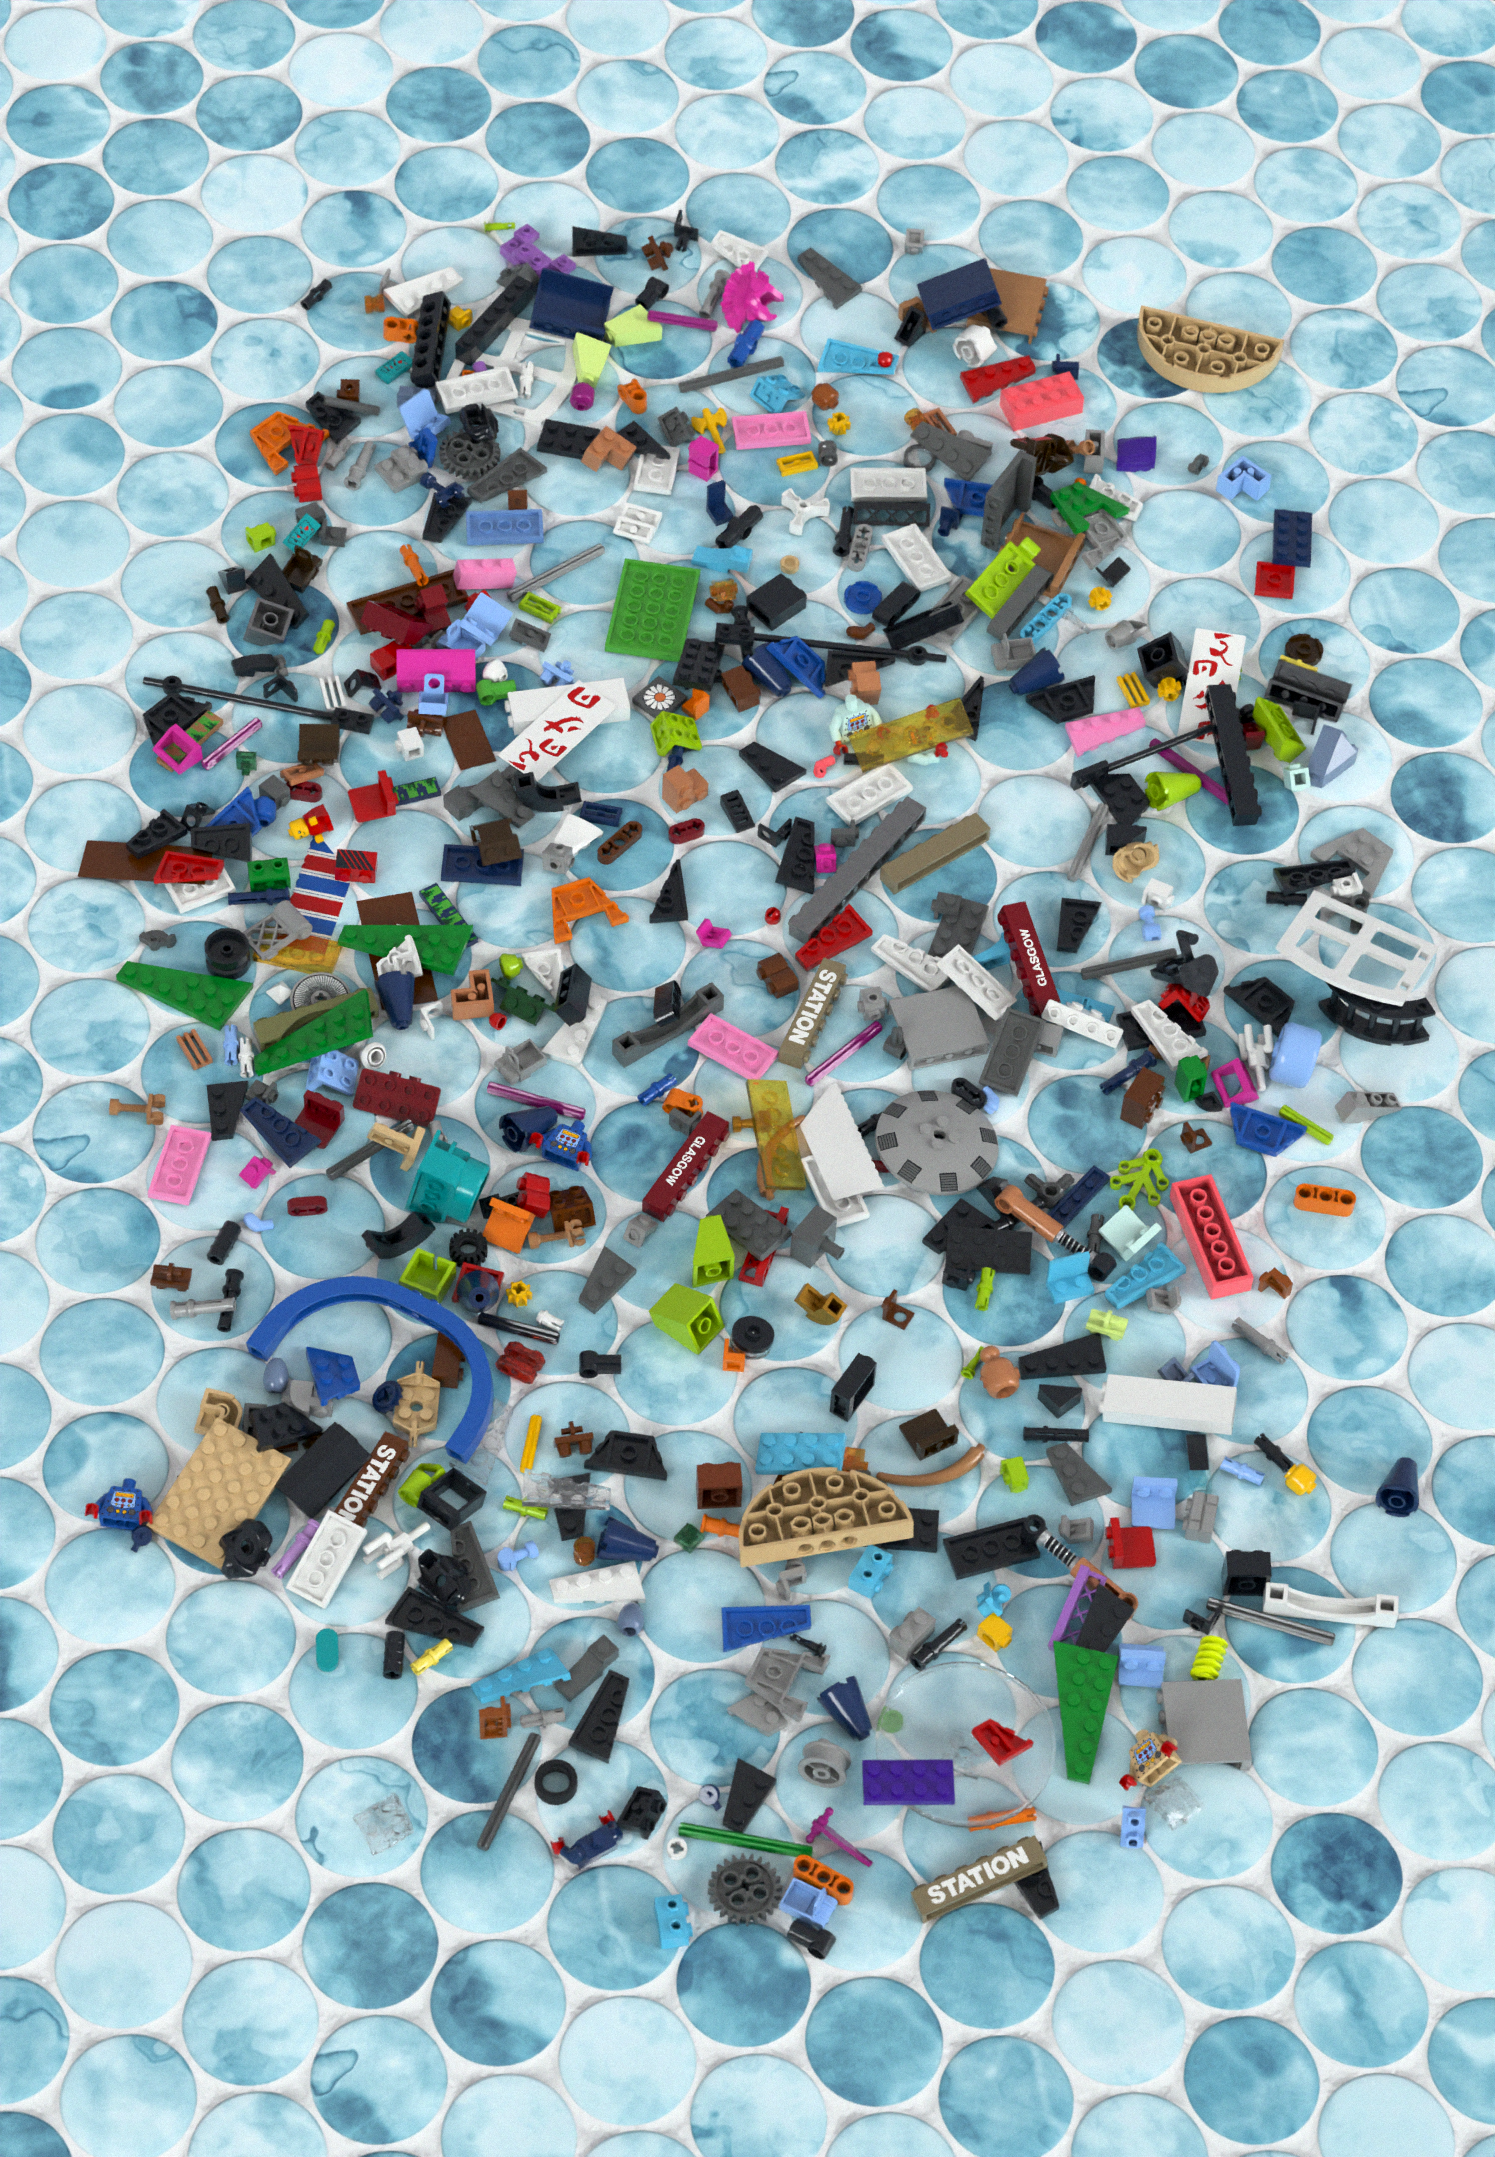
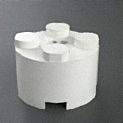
(974, 345)

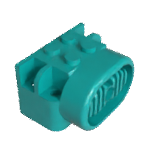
(447, 1182)

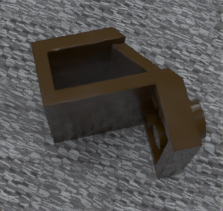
(319, 744)
(496, 841)

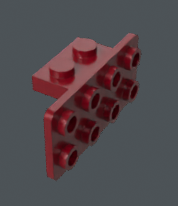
(397, 1097)

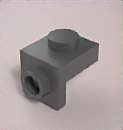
(844, 836)
(946, 904)
(682, 1122)

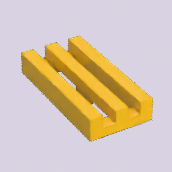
(798, 465)
(1127, 678)

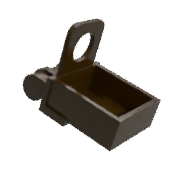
(302, 568)

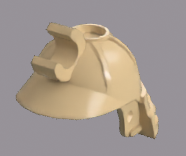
(1134, 859)

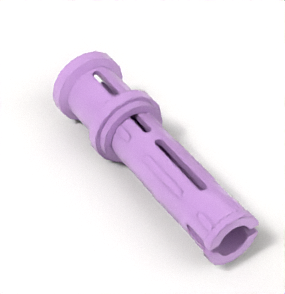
(298, 1547)

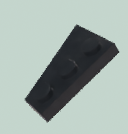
(597, 243)
(335, 420)
(442, 520)
(770, 766)
(224, 840)
(1075, 922)
(746, 1795)
(1039, 1892)

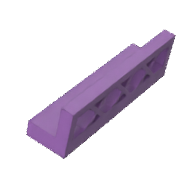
(1072, 1604)

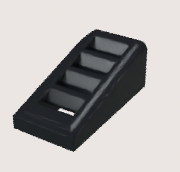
(734, 799)

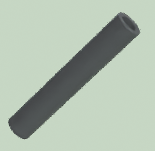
(351, 405)

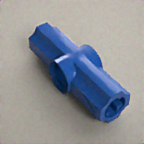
(746, 344)

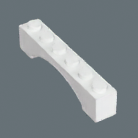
(1371, 1611)

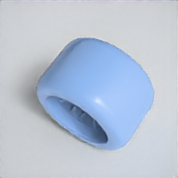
(1295, 1055)

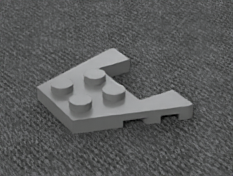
(1103, 534)
(1365, 852)
(775, 1674)

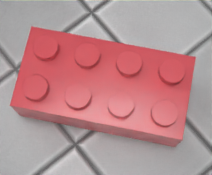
(1041, 401)

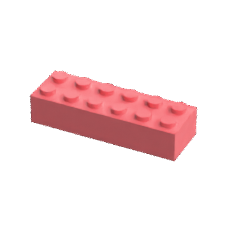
(1211, 1237)

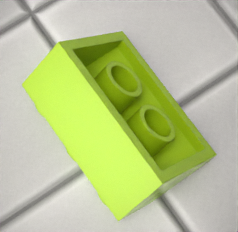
(1278, 730)

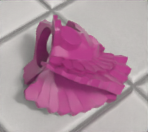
(748, 296)

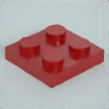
(1274, 580)

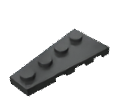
(833, 281)

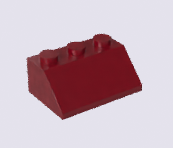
(394, 623)

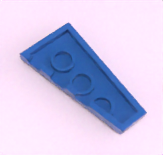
(761, 1623)

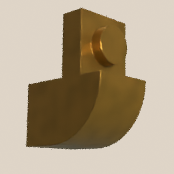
(820, 1308)

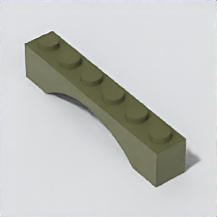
(275, 1028)

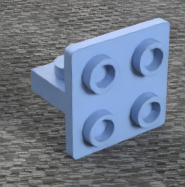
(1141, 1665)

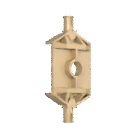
(422, 1391)

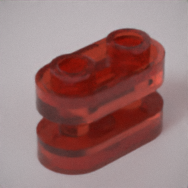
(520, 1362)

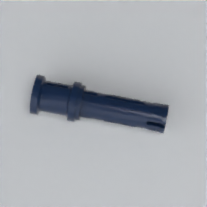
(269, 896)
(1146, 1060)

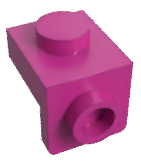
(825, 858)
(712, 936)
(256, 1171)

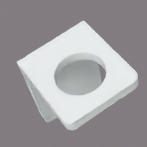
(425, 1022)

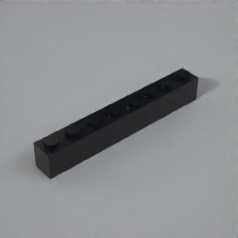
(1232, 755)

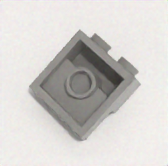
(402, 468)

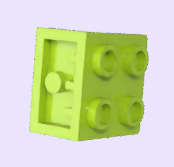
(674, 729)

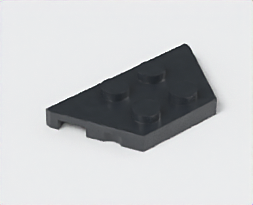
(1066, 700)
(171, 711)
(1123, 797)
(1263, 1002)
(280, 1426)
(628, 1455)

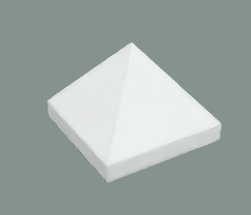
(279, 992)

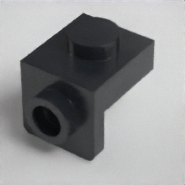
(958, 1279)

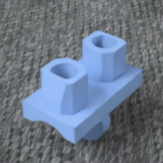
(561, 674)
(1132, 1826)

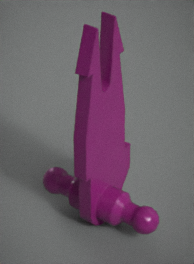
(820, 1825)

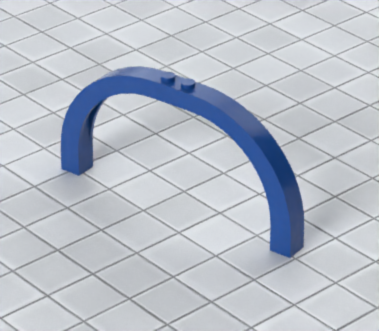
(412, 1303)

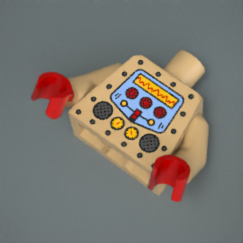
(1150, 1759)

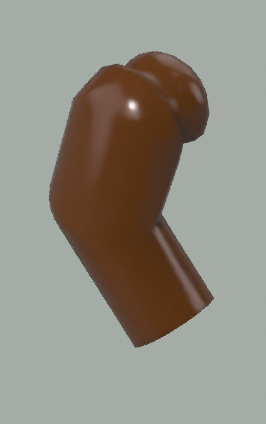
(719, 608)
(860, 632)

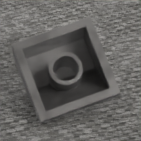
(268, 623)

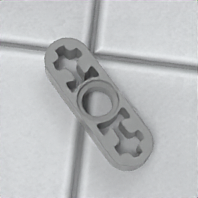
(862, 554)

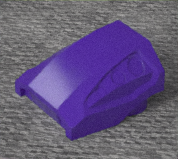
(1136, 454)

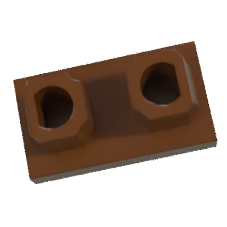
(663, 250)
(425, 723)
(171, 1277)
(583, 1440)

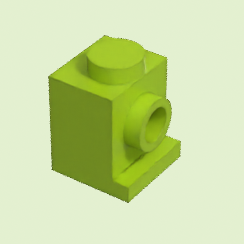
(260, 536)
(1014, 1474)

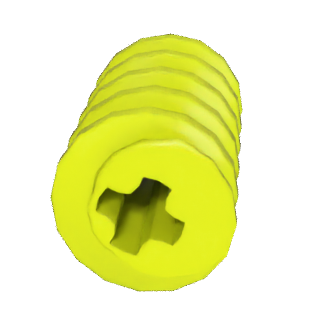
(1208, 1658)

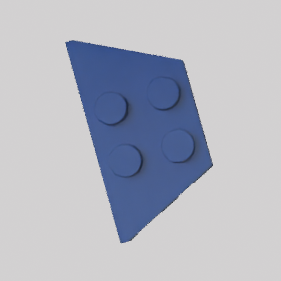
(967, 495)
(801, 662)
(239, 811)
(1263, 1131)
(332, 1374)

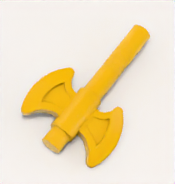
(711, 421)

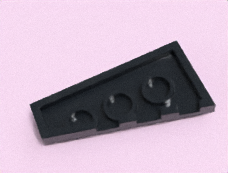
(1067, 1359)
(1104, 1620)

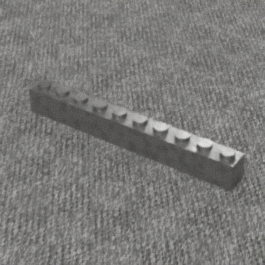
(857, 870)

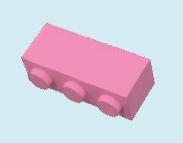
(484, 574)

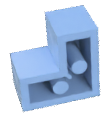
(1245, 477)

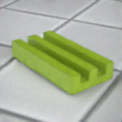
(537, 609)

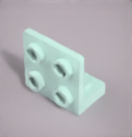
(1127, 1232)

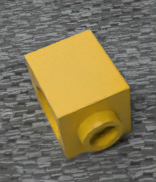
(995, 1632)

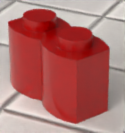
(307, 483)
(534, 1194)

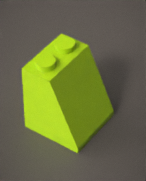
(713, 1253)
(687, 1317)

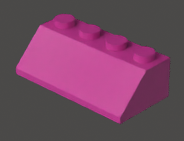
(454, 664)

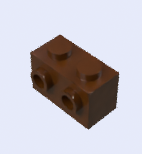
(740, 688)

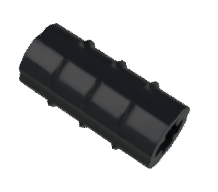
(224, 1242)
(393, 1655)

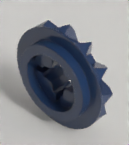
(381, 1395)

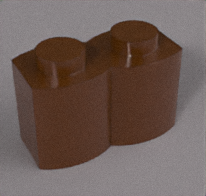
(777, 975)

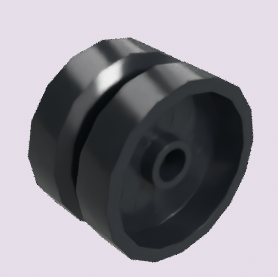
(227, 953)

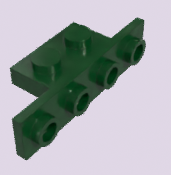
(520, 1004)

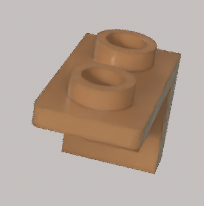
(917, 303)

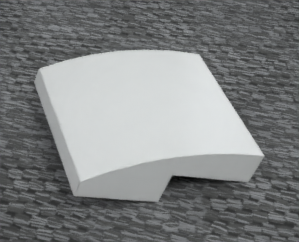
(637, 523)

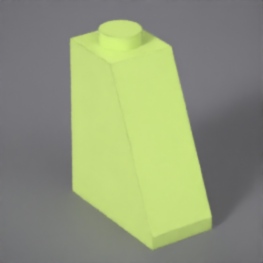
(632, 328)
(589, 358)

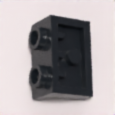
(642, 1811)

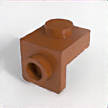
(1277, 1281)

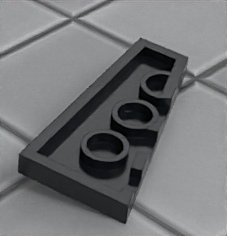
(273, 586)
(798, 858)
(1306, 876)
(428, 1617)
(600, 1721)

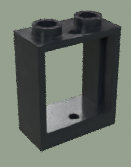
(853, 1387)
(443, 1512)

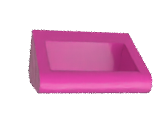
(184, 742)
(1249, 1091)

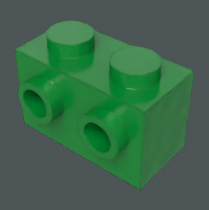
(268, 874)
(1190, 1078)

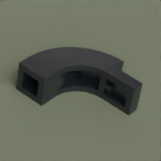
(545, 797)
(400, 1239)

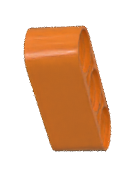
(1334, 1196)
(818, 1870)

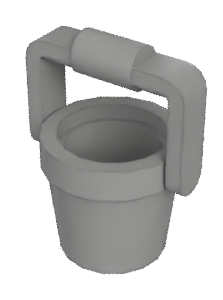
(1125, 634)

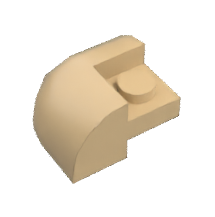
(220, 1405)

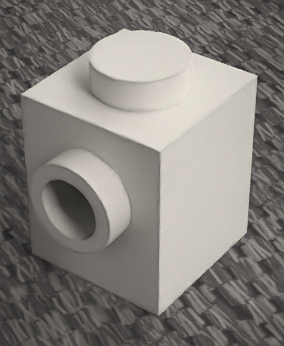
(409, 744)

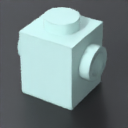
(1296, 777)

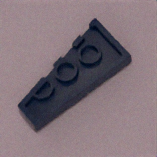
(283, 1135)

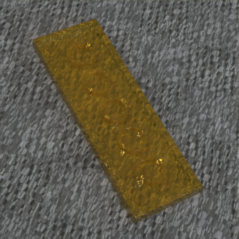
(911, 735)
(775, 1135)

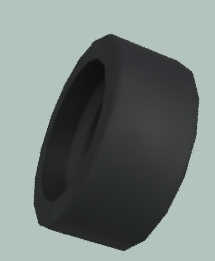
(554, 1798)

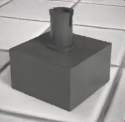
(815, 1237)

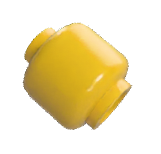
(1300, 1479)

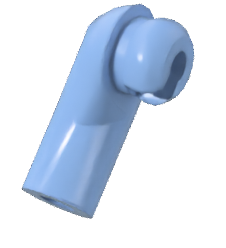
(992, 1100)
(256, 1224)

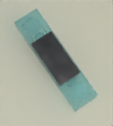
(1197, 1462)

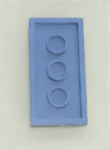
(504, 527)

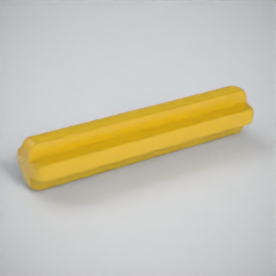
(531, 1442)

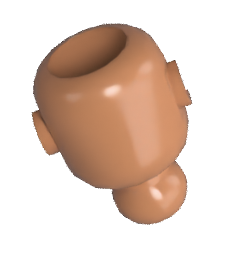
(998, 1374)

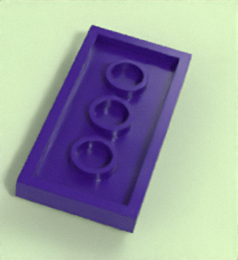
(908, 1782)

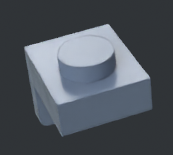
(1174, 1371)

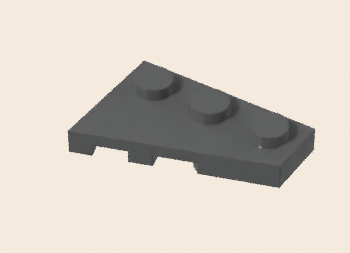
(502, 797)
(605, 1280)
(1075, 1475)

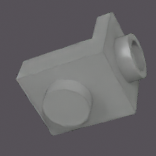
(914, 241)
(639, 1229)
(1163, 1301)
(1076, 1530)
(789, 1578)

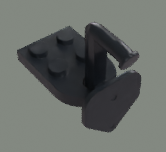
(1194, 973)

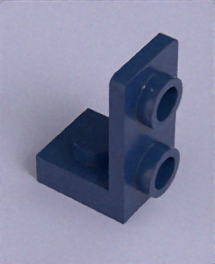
(716, 503)

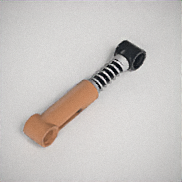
(1013, 1202)
(1045, 1539)

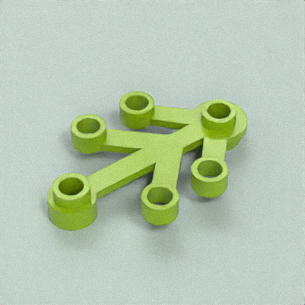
(1141, 1178)

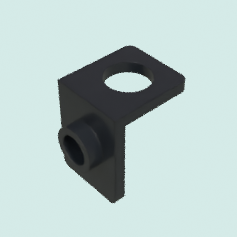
(1114, 571)
(362, 679)
(283, 684)
(1307, 711)
(197, 810)
(775, 837)
(1199, 1623)

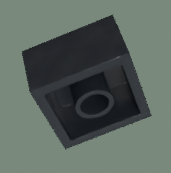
(1162, 659)
(1245, 1572)

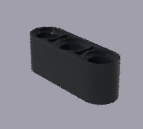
(896, 604)
(667, 1003)

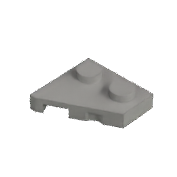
(759, 1714)

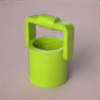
(418, 1481)

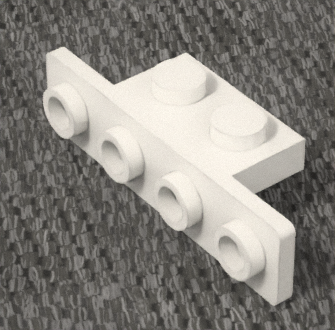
(1082, 1021)

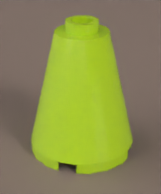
(1170, 788)

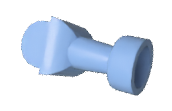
(1150, 930)
(508, 1559)

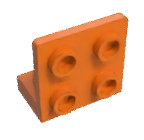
(508, 1225)

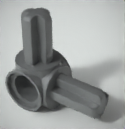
(1358, 899)
(894, 1043)
(1049, 1188)

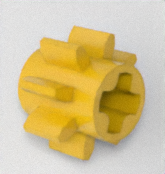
(839, 423)
(1100, 598)
(1169, 689)
(519, 1293)

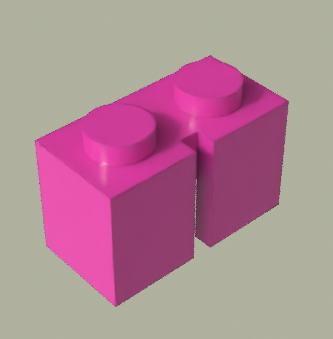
(703, 458)

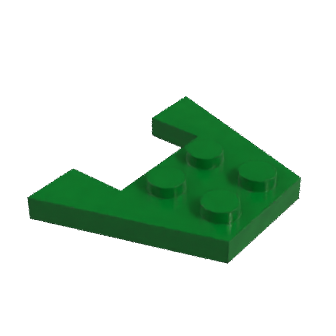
(1081, 500)

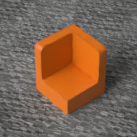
(697, 704)
(731, 1360)

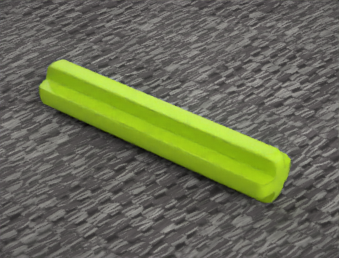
(1312, 1128)

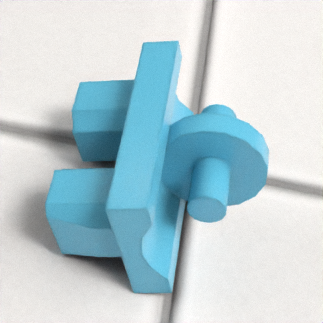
(991, 1599)

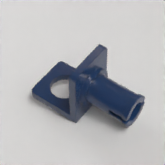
(949, 519)

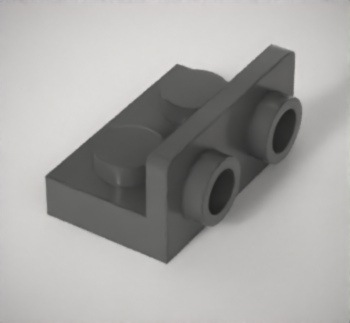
(676, 427)

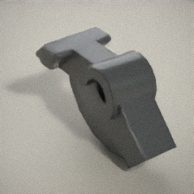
(1196, 466)
(280, 662)
(156, 939)

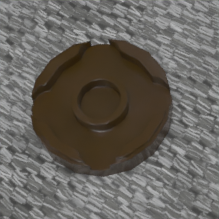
(1304, 648)

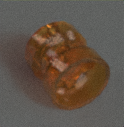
(374, 303)
(914, 418)
(584, 1551)

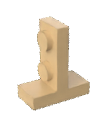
(398, 1141)

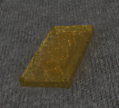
(304, 955)

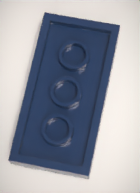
(1292, 538)
(464, 864)

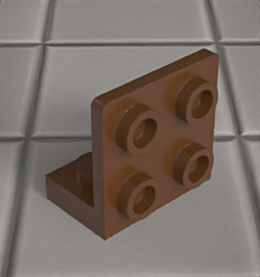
(571, 1205)

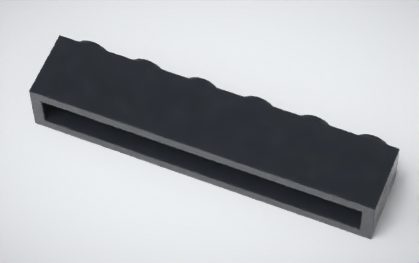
(494, 320)

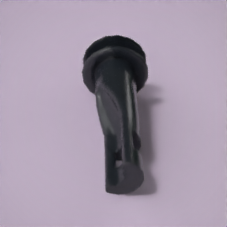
(817, 1648)

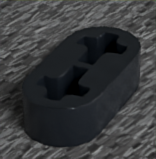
(969, 1092)

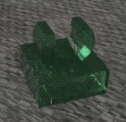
(246, 761)
(689, 1538)

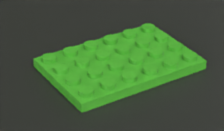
(652, 610)

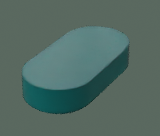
(327, 1650)

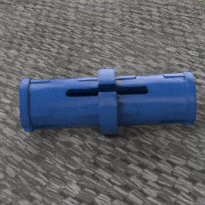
(657, 1089)

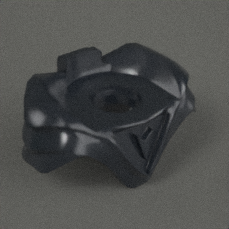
(484, 417)
(247, 1559)
(434, 1565)

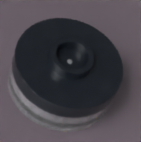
(752, 1337)

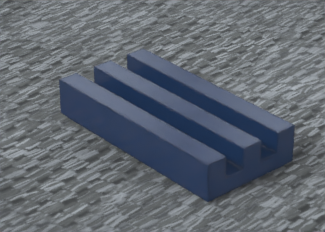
(599, 816)

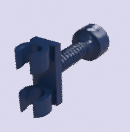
(444, 493)

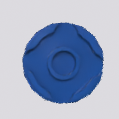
(862, 597)

